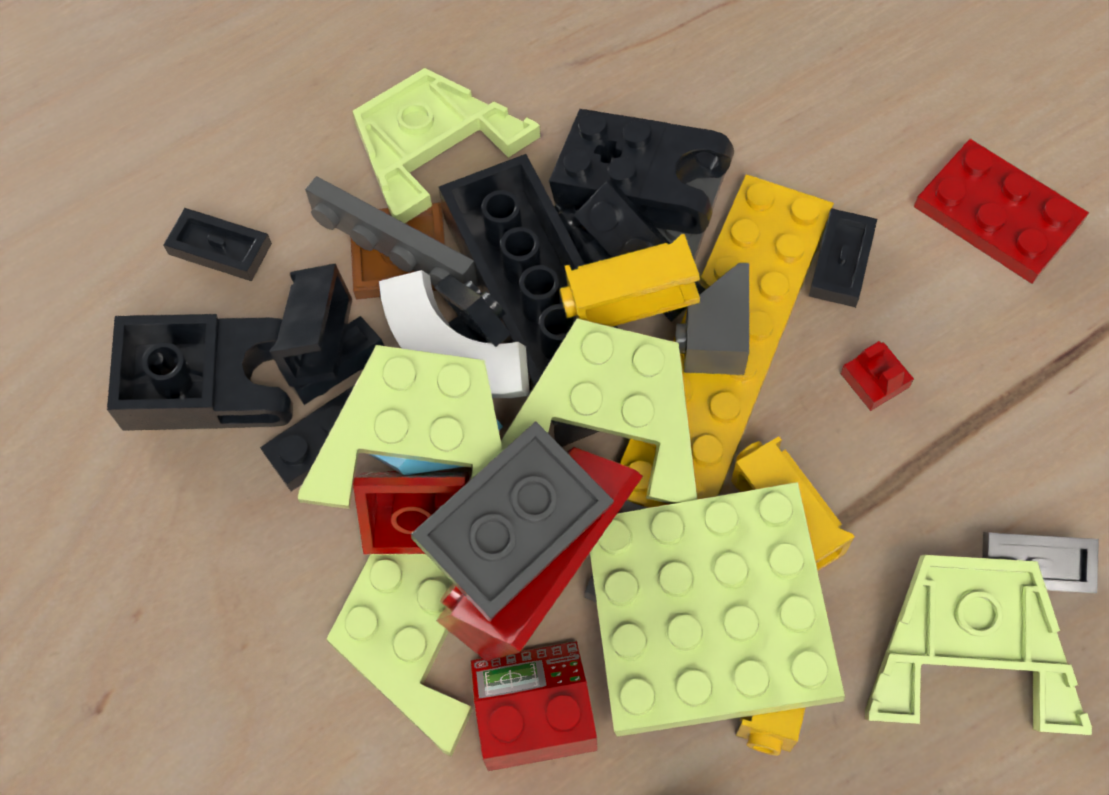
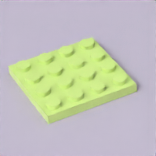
(712, 612)

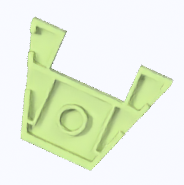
(420, 122)
(622, 388)
(407, 409)
(981, 618)
(394, 638)

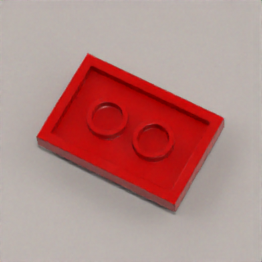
(1001, 210)

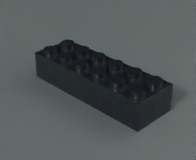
(519, 258)

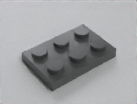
(512, 520)

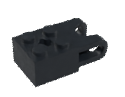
(647, 162)
(193, 373)

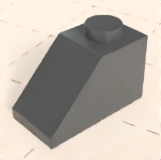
(718, 327)

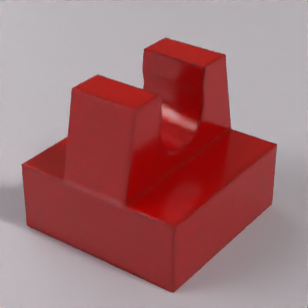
(876, 375)

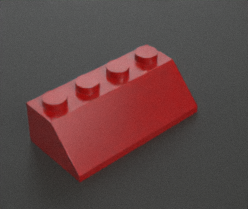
(520, 618)

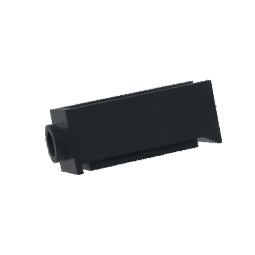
(313, 326)

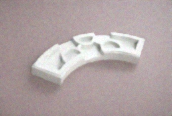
(421, 327)

